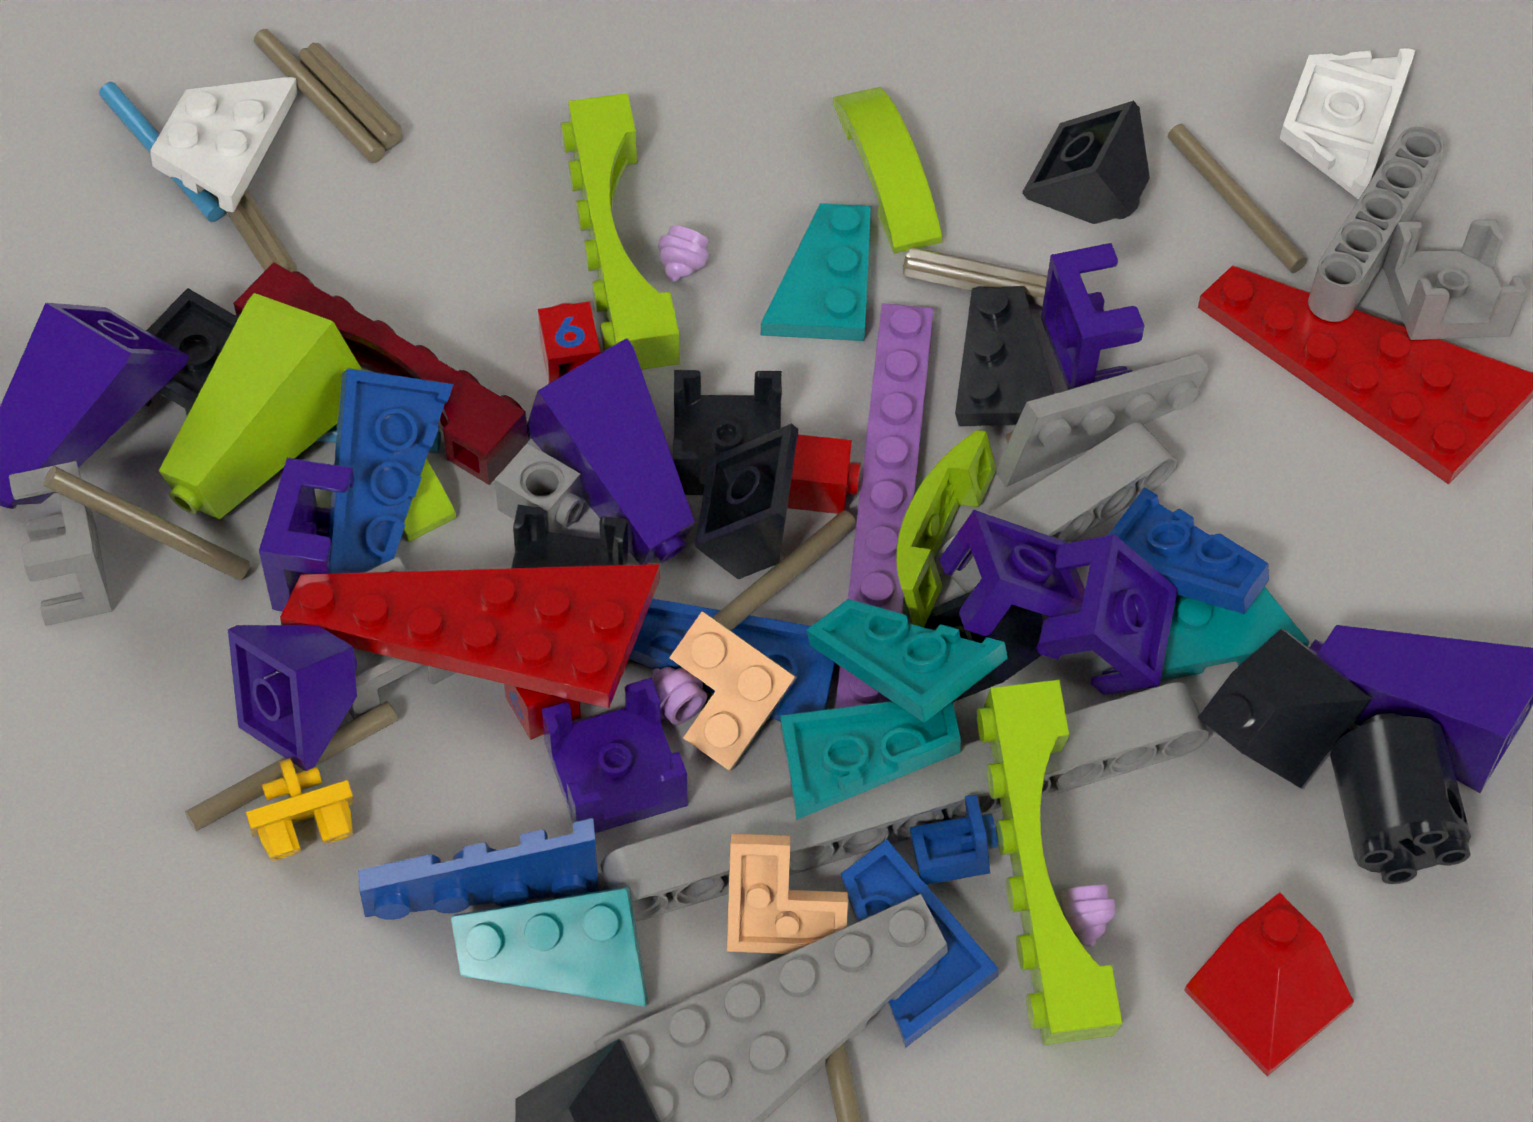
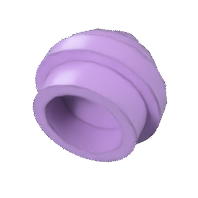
(682, 252)
(678, 693)
(1094, 912)

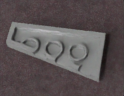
(1084, 416)

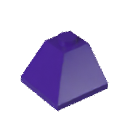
(292, 687)

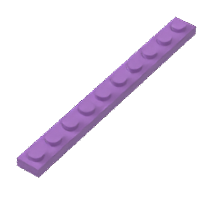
(888, 470)

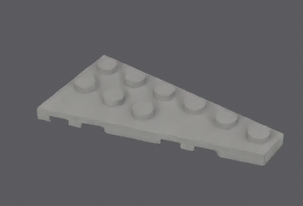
(771, 1029)

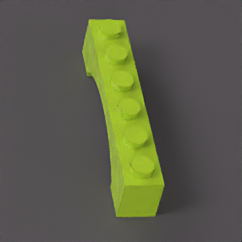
(603, 144)
(1071, 991)

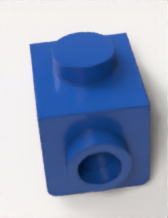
(955, 846)

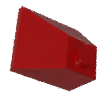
(1271, 985)

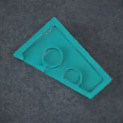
(826, 280)
(1212, 635)
(901, 660)
(860, 748)
(557, 945)

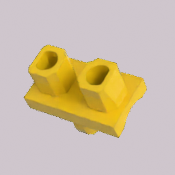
(276, 820)

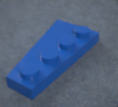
(385, 438)
(779, 640)
(484, 875)

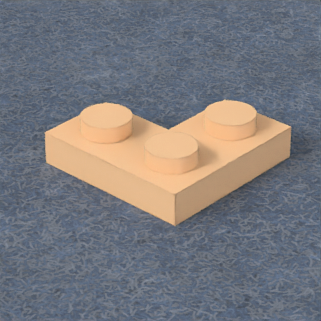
(744, 685)
(762, 908)

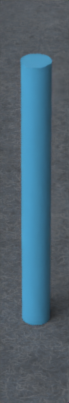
(147, 135)

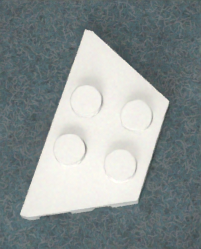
(1345, 113)
(222, 135)

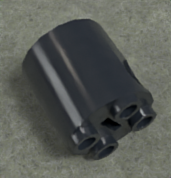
(1400, 797)

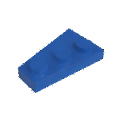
(1192, 560)
(885, 880)

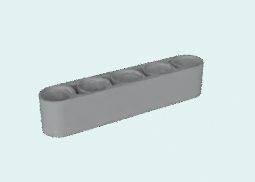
(1368, 230)
(1084, 491)

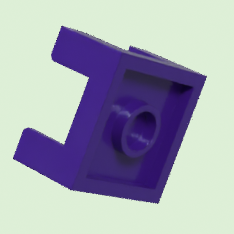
(1077, 321)
(297, 528)
(1014, 570)
(1121, 615)
(616, 762)

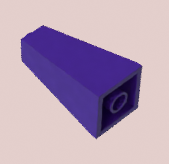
(77, 388)
(609, 432)
(1466, 686)

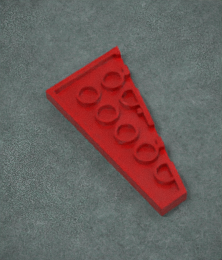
(1416, 394)
(514, 626)

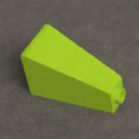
(260, 404)

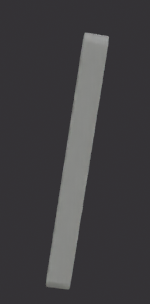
(1101, 744)

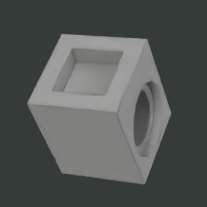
(537, 473)

